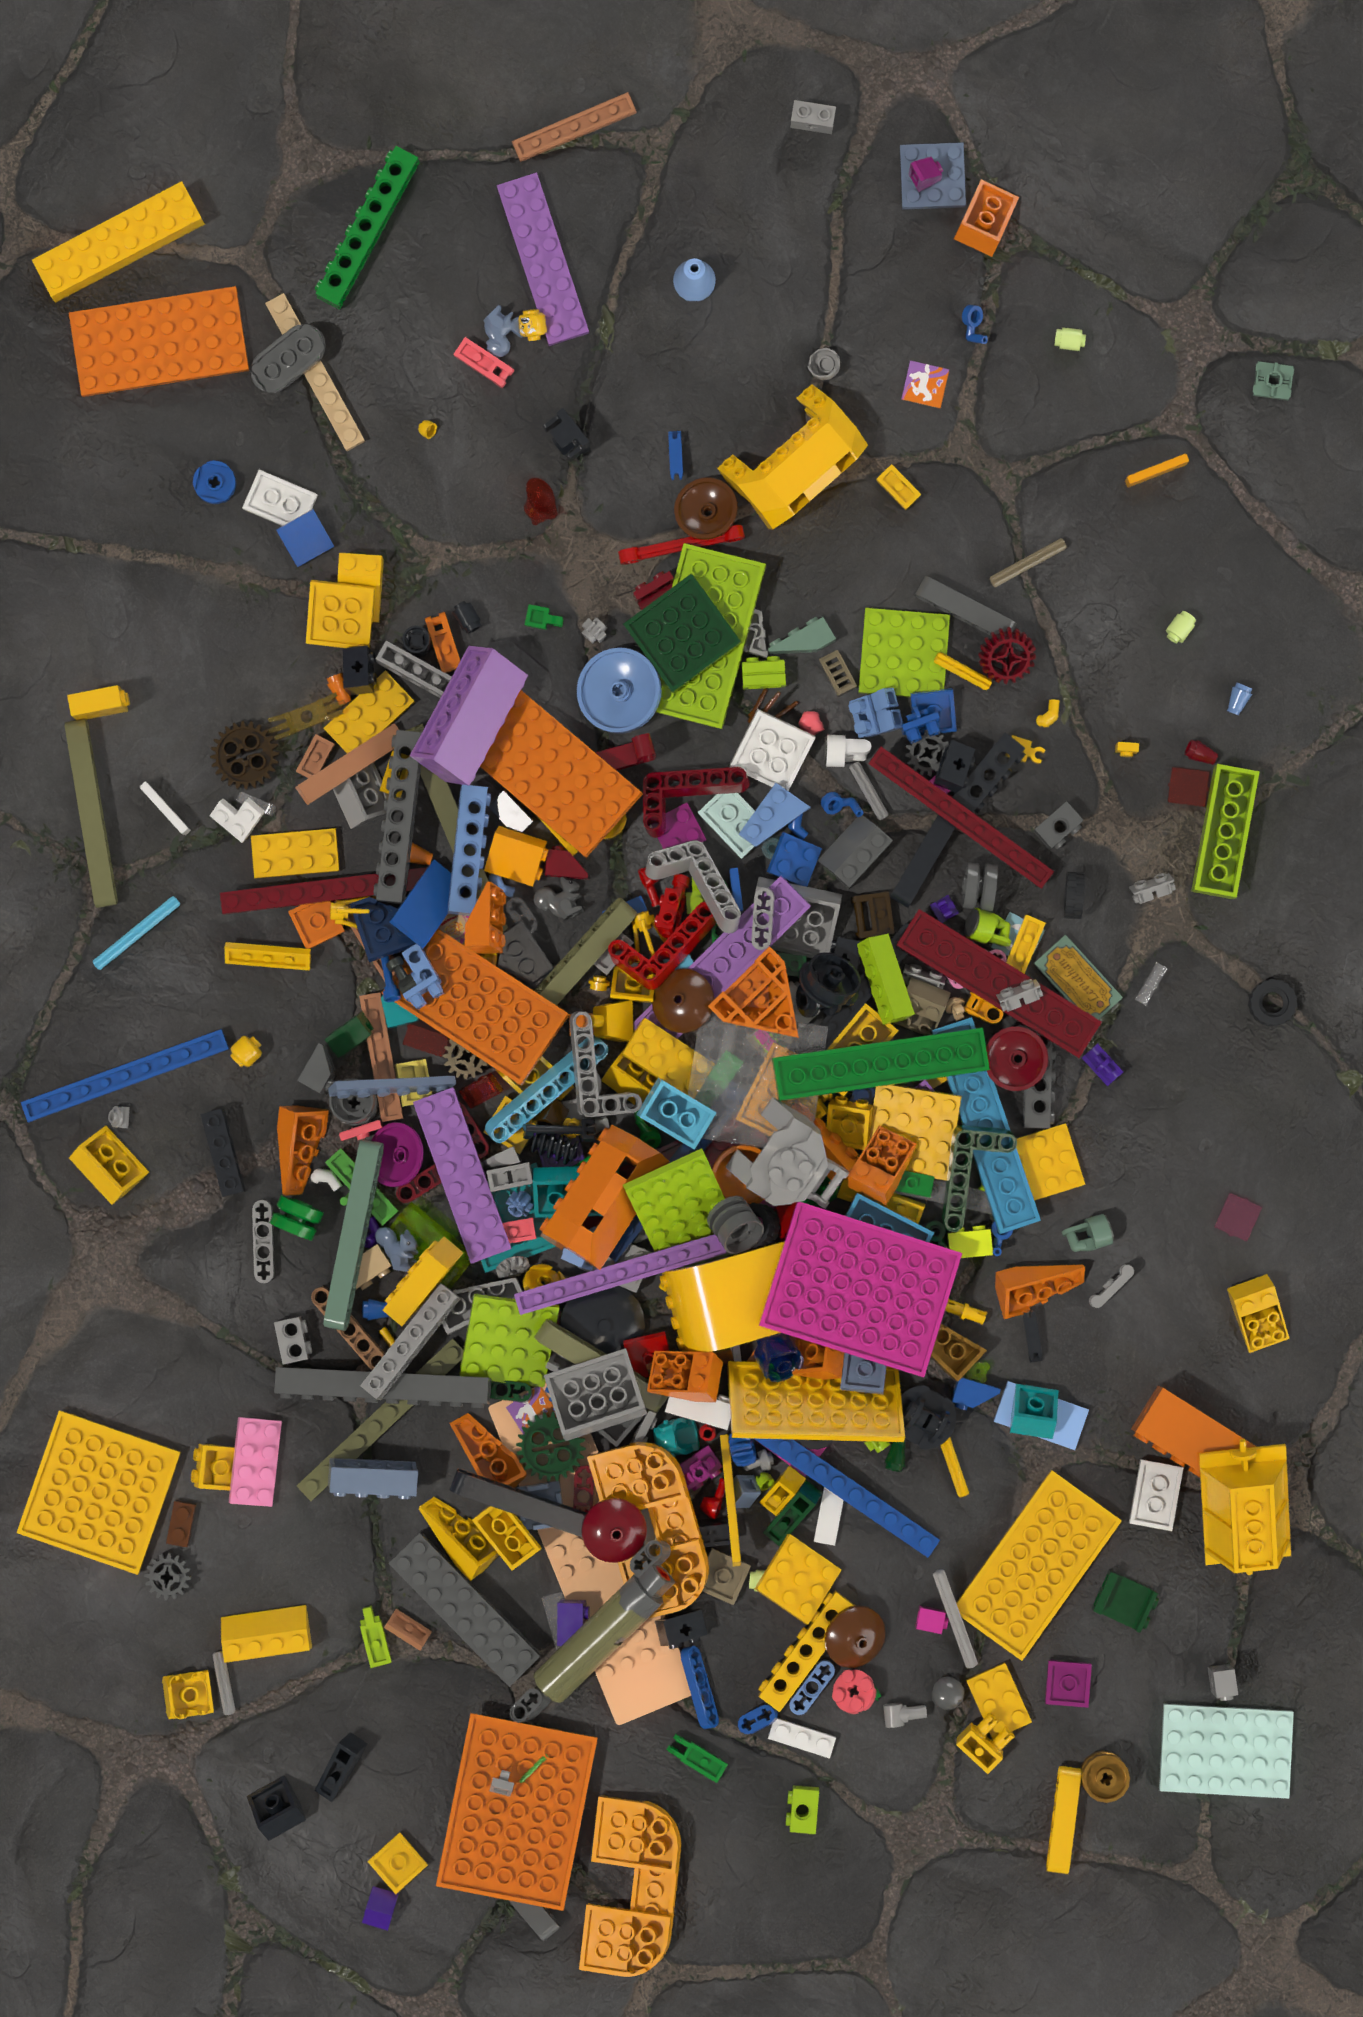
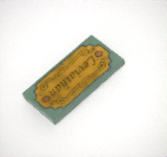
(1077, 978)

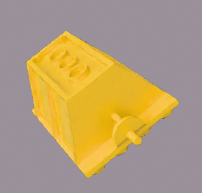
(1245, 1507)

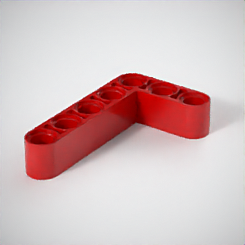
(666, 951)

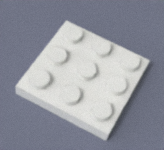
(772, 750)

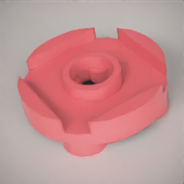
(857, 1703)

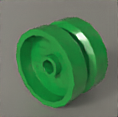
(297, 1215)

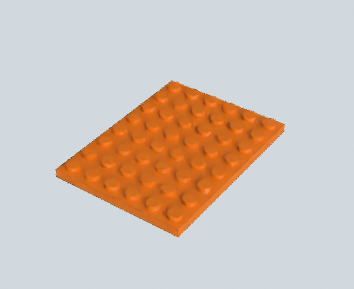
(524, 1842)

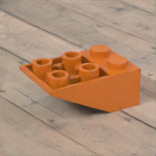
(486, 922)
(881, 1165)
(686, 1375)

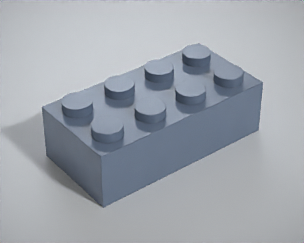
(372, 1478)

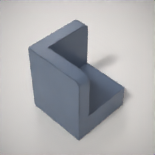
(745, 1490)

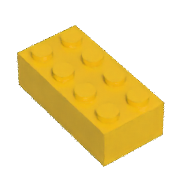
(862, 1030)
(421, 1280)

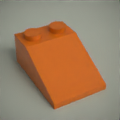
(986, 218)

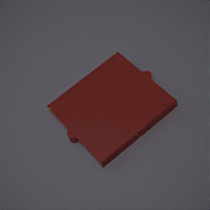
(1188, 787)

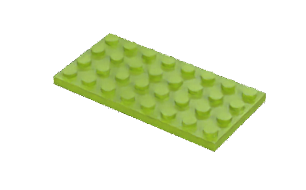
(734, 590)

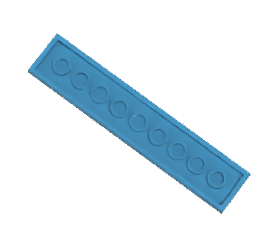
(999, 1171)

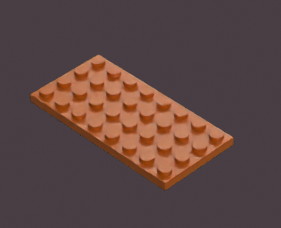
(158, 341)
(558, 776)
(486, 1009)

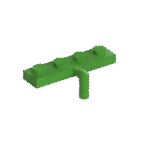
(343, 1167)

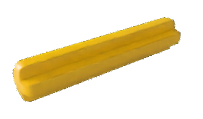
(962, 671)
(954, 1468)

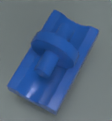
(929, 722)

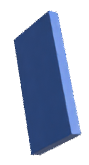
(425, 905)

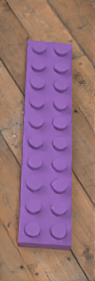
(734, 951)

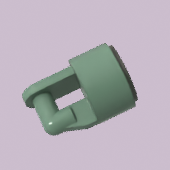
(1098, 1232)

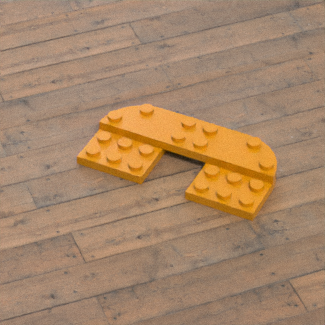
(655, 1481)
(644, 1839)

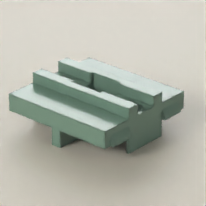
(1274, 370)

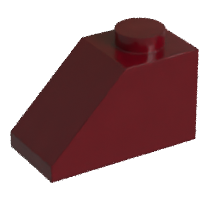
(562, 864)

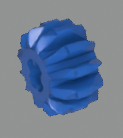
(742, 1451)

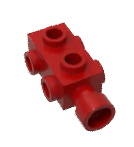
(669, 902)

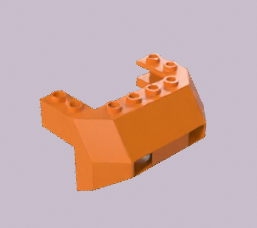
(602, 1190)

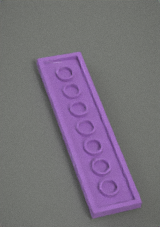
(542, 258)
(462, 1175)

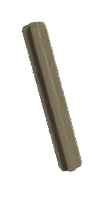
(1028, 562)

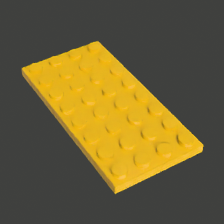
(811, 1408)
(1036, 1565)

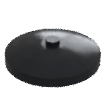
(604, 1318)

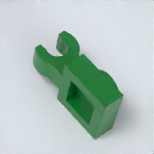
(539, 617)

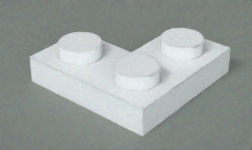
(238, 822)

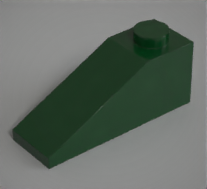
(793, 1513)

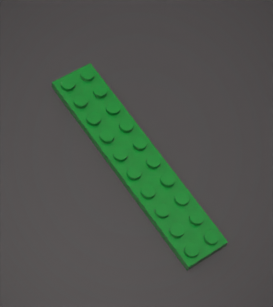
(880, 1064)

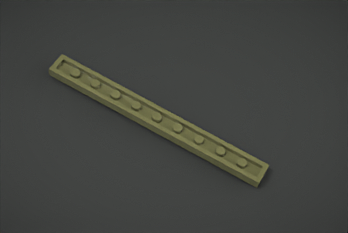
(377, 1423)

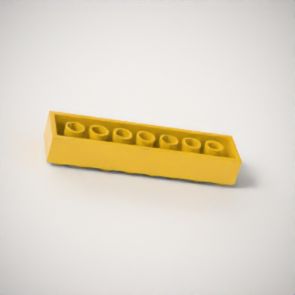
(118, 242)

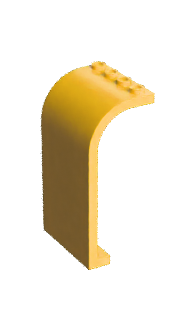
(721, 1300)

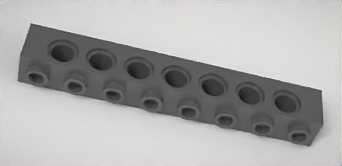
(397, 892)

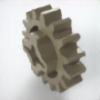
(468, 1065)

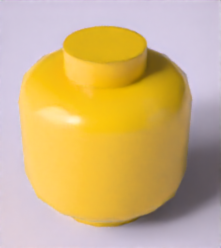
(246, 1051)

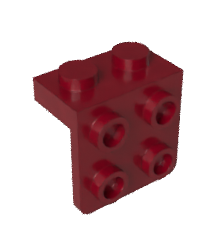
(647, 593)

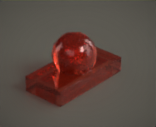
(481, 1090)

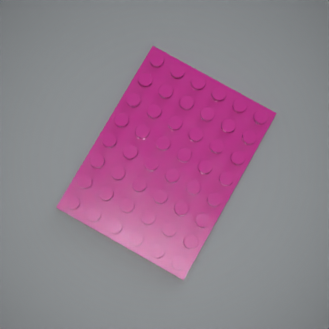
(860, 1289)

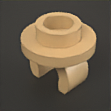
(955, 1006)

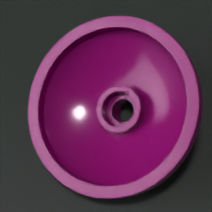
(399, 1140)

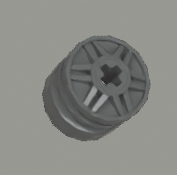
(355, 1116)
(735, 1224)

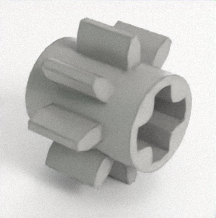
(594, 630)

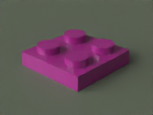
(680, 827)
(1068, 1683)

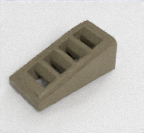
(846, 688)

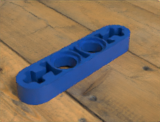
(693, 1664)

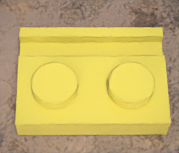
(412, 1070)

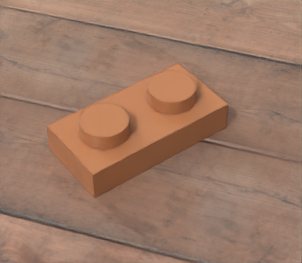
(315, 756)
(408, 1629)

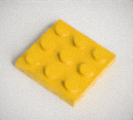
(339, 614)
(1049, 1161)
(797, 1579)

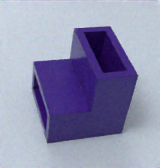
(380, 1908)

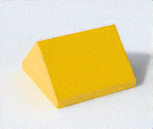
(627, 988)

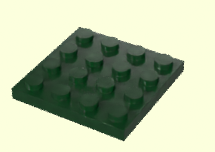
(682, 633)

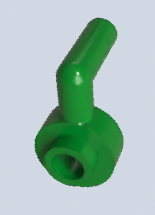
(647, 1132)

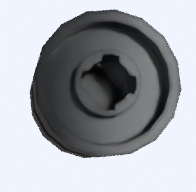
(417, 641)

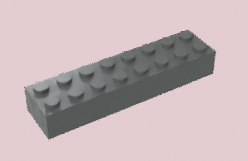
(465, 1608)

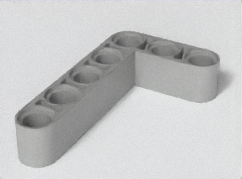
(695, 858)
(591, 1074)

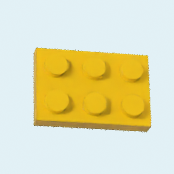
(998, 1695)

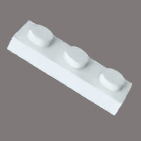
(802, 1737)

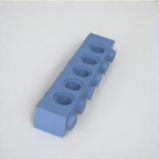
(468, 795)

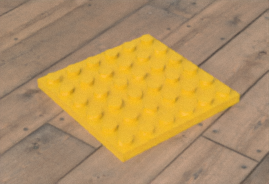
(98, 1492)

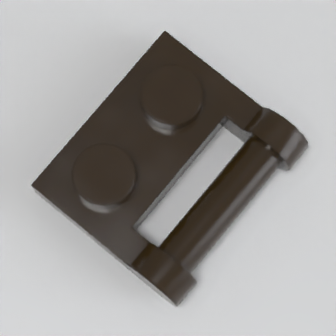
(879, 913)

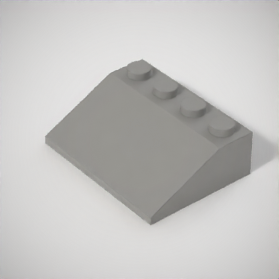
(815, 928)
(595, 1394)

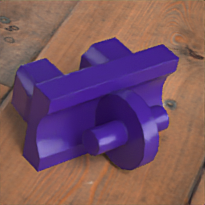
(1102, 1064)

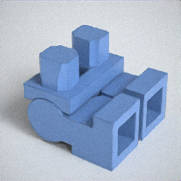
(873, 713)

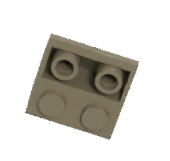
(927, 1004)

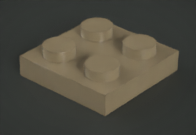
(724, 1579)

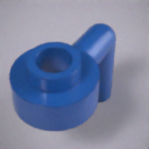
(972, 317)
(833, 803)
(998, 1239)

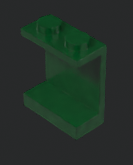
(1125, 1601)

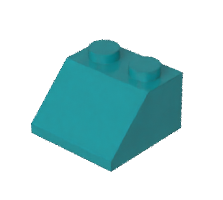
(1034, 1411)

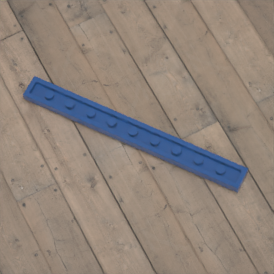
(125, 1075)
(853, 1493)

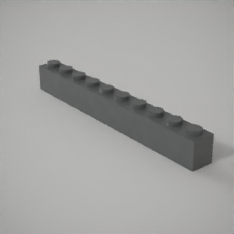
(407, 1387)

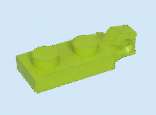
(374, 1639)

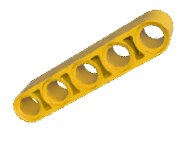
(1063, 1819)

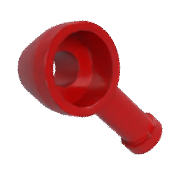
(649, 886)
(712, 1505)

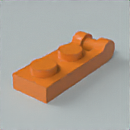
(443, 643)

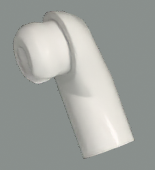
(328, 1176)

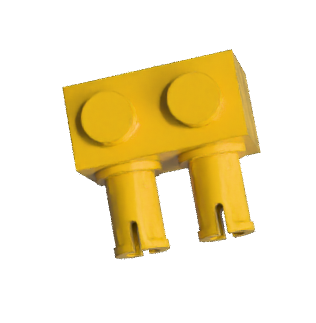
(979, 1747)

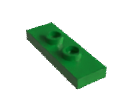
(916, 1184)

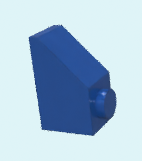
(972, 1393)

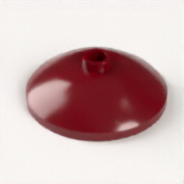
(1002, 1053)
(613, 1516)

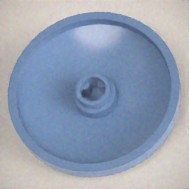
(619, 690)

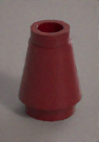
(1199, 752)

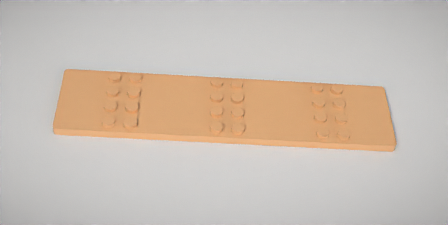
(640, 1671)

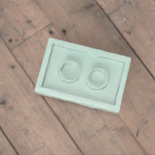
(727, 817)

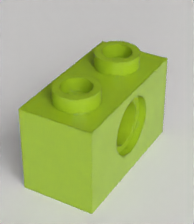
(807, 1822)

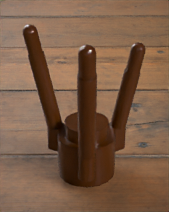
(770, 703)

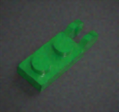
(699, 1759)

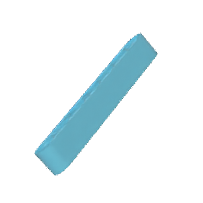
(541, 1099)

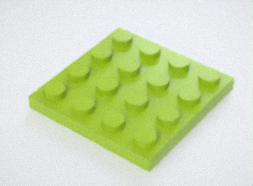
(902, 651)
(503, 1342)

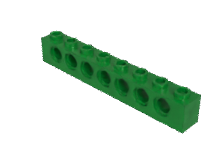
(395, 159)

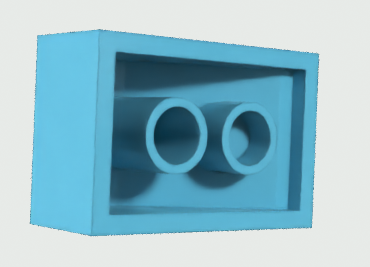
(676, 1113)

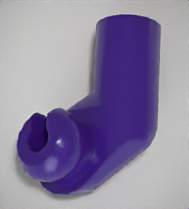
(370, 1238)

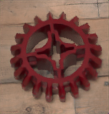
(1022, 658)

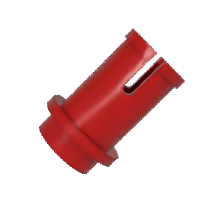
(707, 1427)

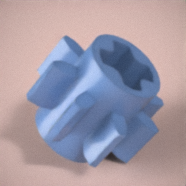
(519, 1203)

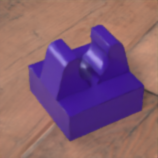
(944, 909)

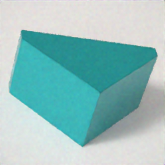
(397, 1015)

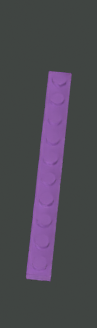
(618, 1274)

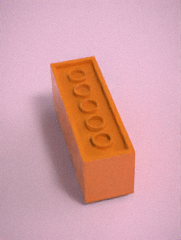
(1182, 1430)

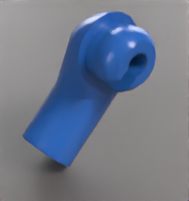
(797, 829)

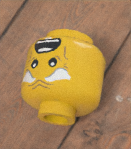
(532, 324)

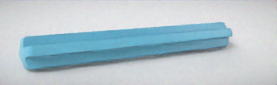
(136, 933)

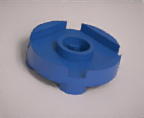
(206, 473)

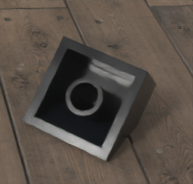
(276, 1808)

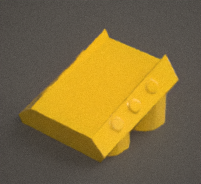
(187, 1694)

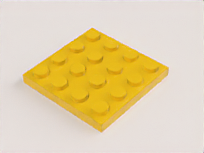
(922, 1118)

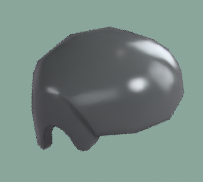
(947, 1693)

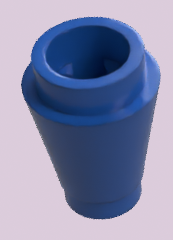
(373, 1309)

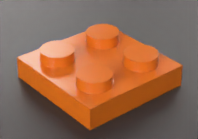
(315, 924)

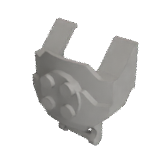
(790, 1162)

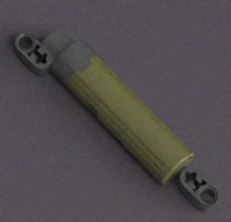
(600, 1633)

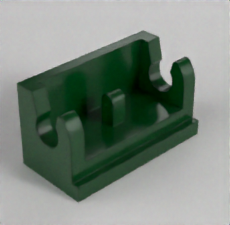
(349, 1034)

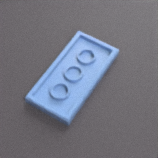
(1069, 1418)

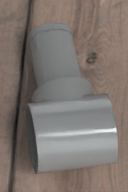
(898, 1714)

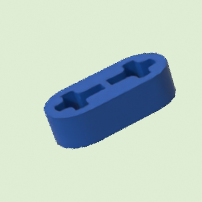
(754, 1715)

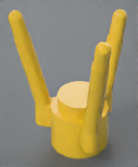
(339, 911)
(643, 921)

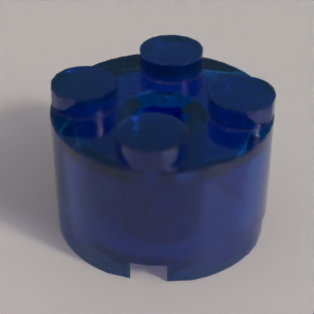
(778, 1357)

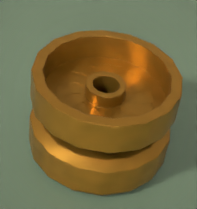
(1106, 1789)

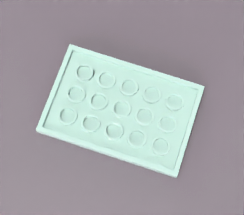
(1226, 1750)

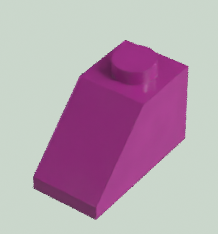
(925, 173)

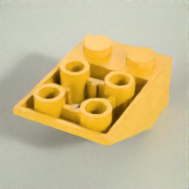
(1258, 1313)

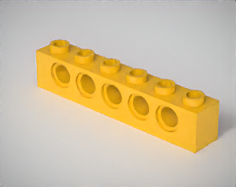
(778, 1698)

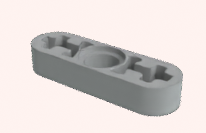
(758, 902)

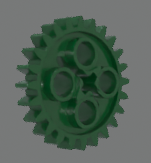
(555, 1465)

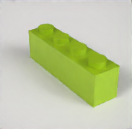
(885, 979)

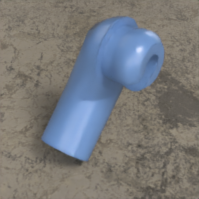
(495, 879)

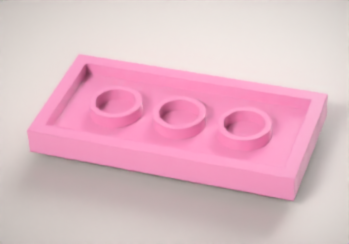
(255, 1461)

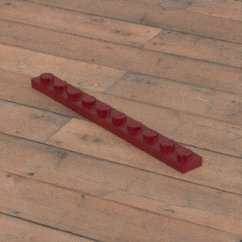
(960, 817)
(308, 892)

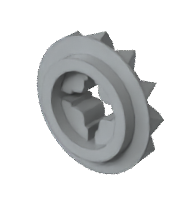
(512, 1267)

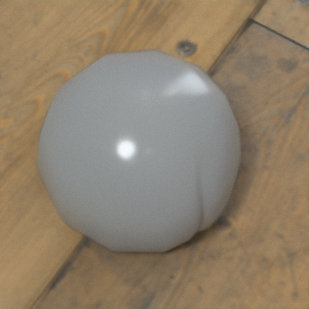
(824, 364)

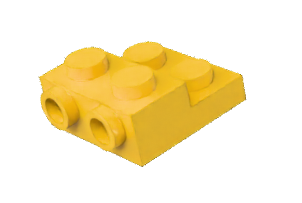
(850, 1121)
(213, 1467)

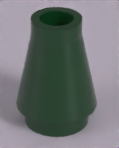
(896, 1457)

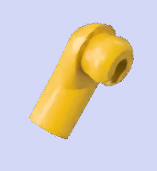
(1050, 716)

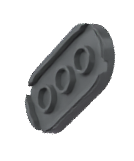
(288, 358)

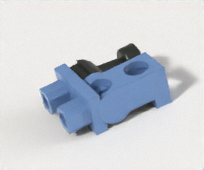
(421, 980)

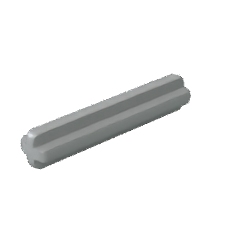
(868, 790)
(223, 1683)

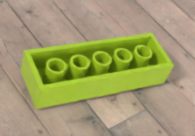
(1225, 831)

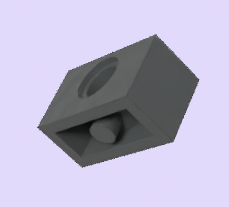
(1063, 814)

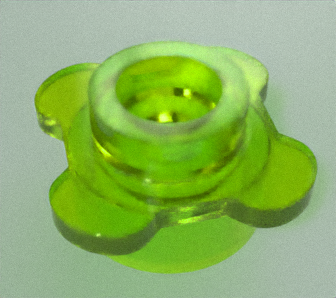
(981, 1377)

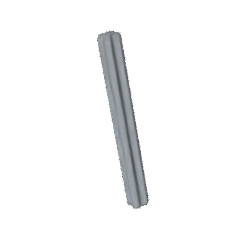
(955, 1618)

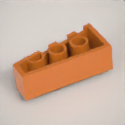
(836, 1149)

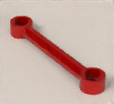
(636, 554)

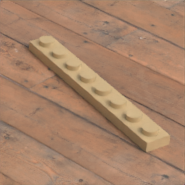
(319, 380)

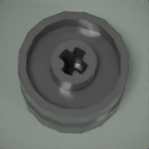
(976, 886)

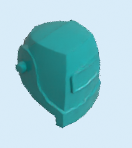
(677, 1436)

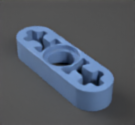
(826, 1677)

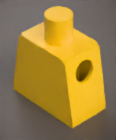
(613, 1021)

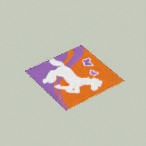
(925, 384)
(526, 1411)

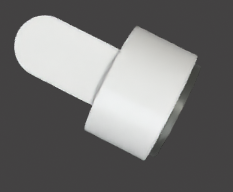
(841, 750)

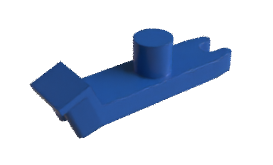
(675, 454)

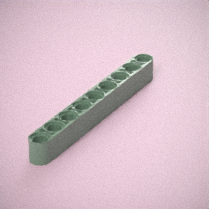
(353, 1235)

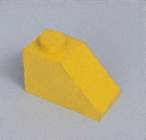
(782, 1490)

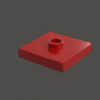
(642, 1350)

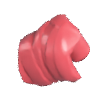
(811, 722)

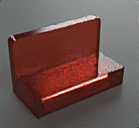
(425, 1040)

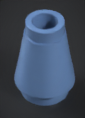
(1239, 697)

